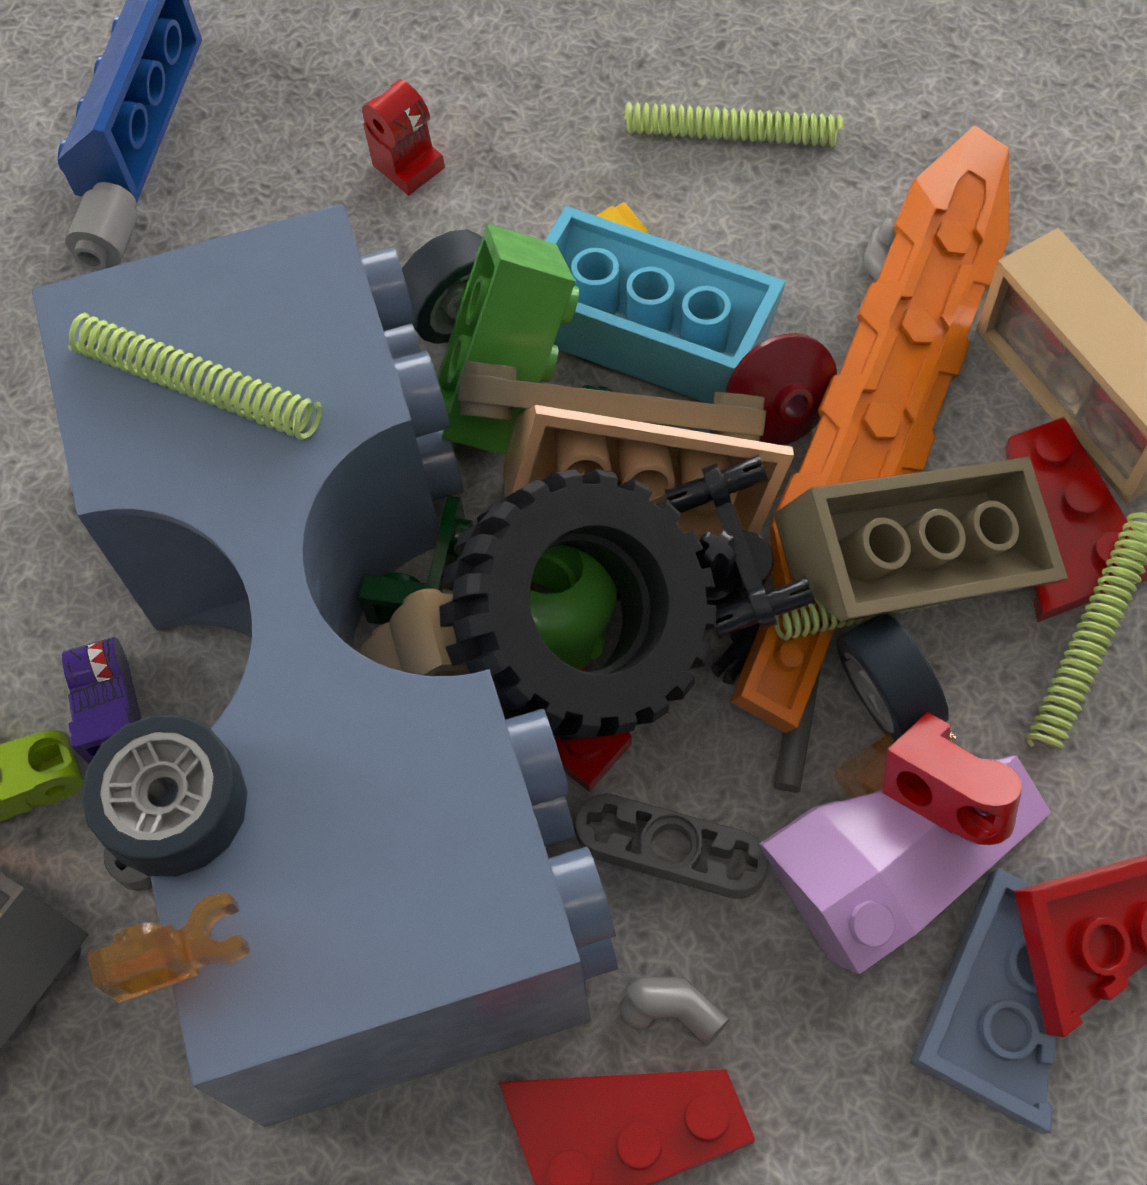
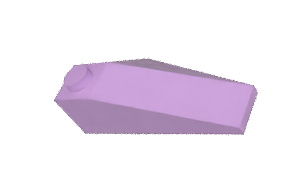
(879, 872)

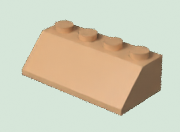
(655, 455)

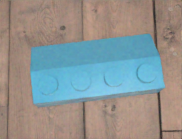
(660, 306)

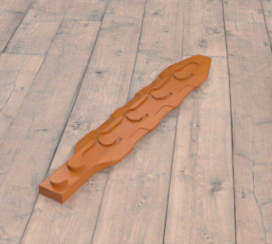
(892, 379)

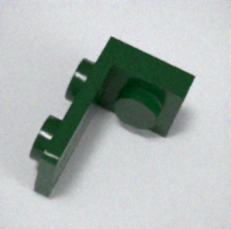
(385, 594)

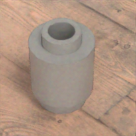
(102, 226)

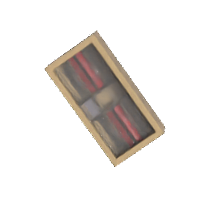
(1075, 352)

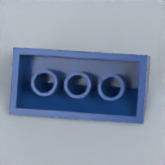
(131, 96)

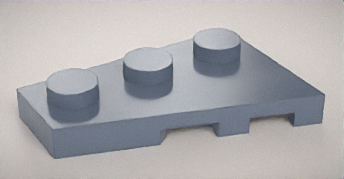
(988, 1016)

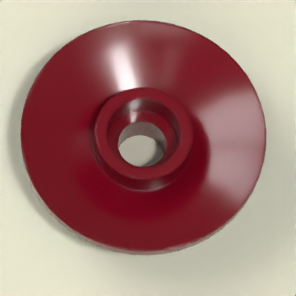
(792, 377)

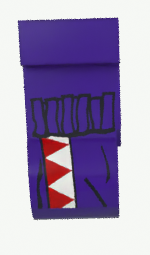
(100, 694)

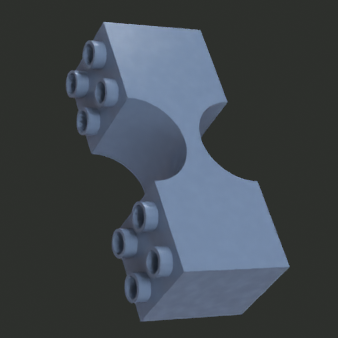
(387, 811)

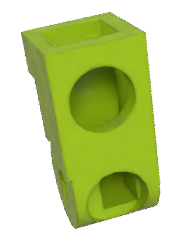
(37, 772)

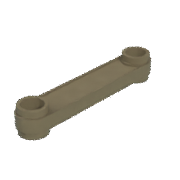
(494, 391)

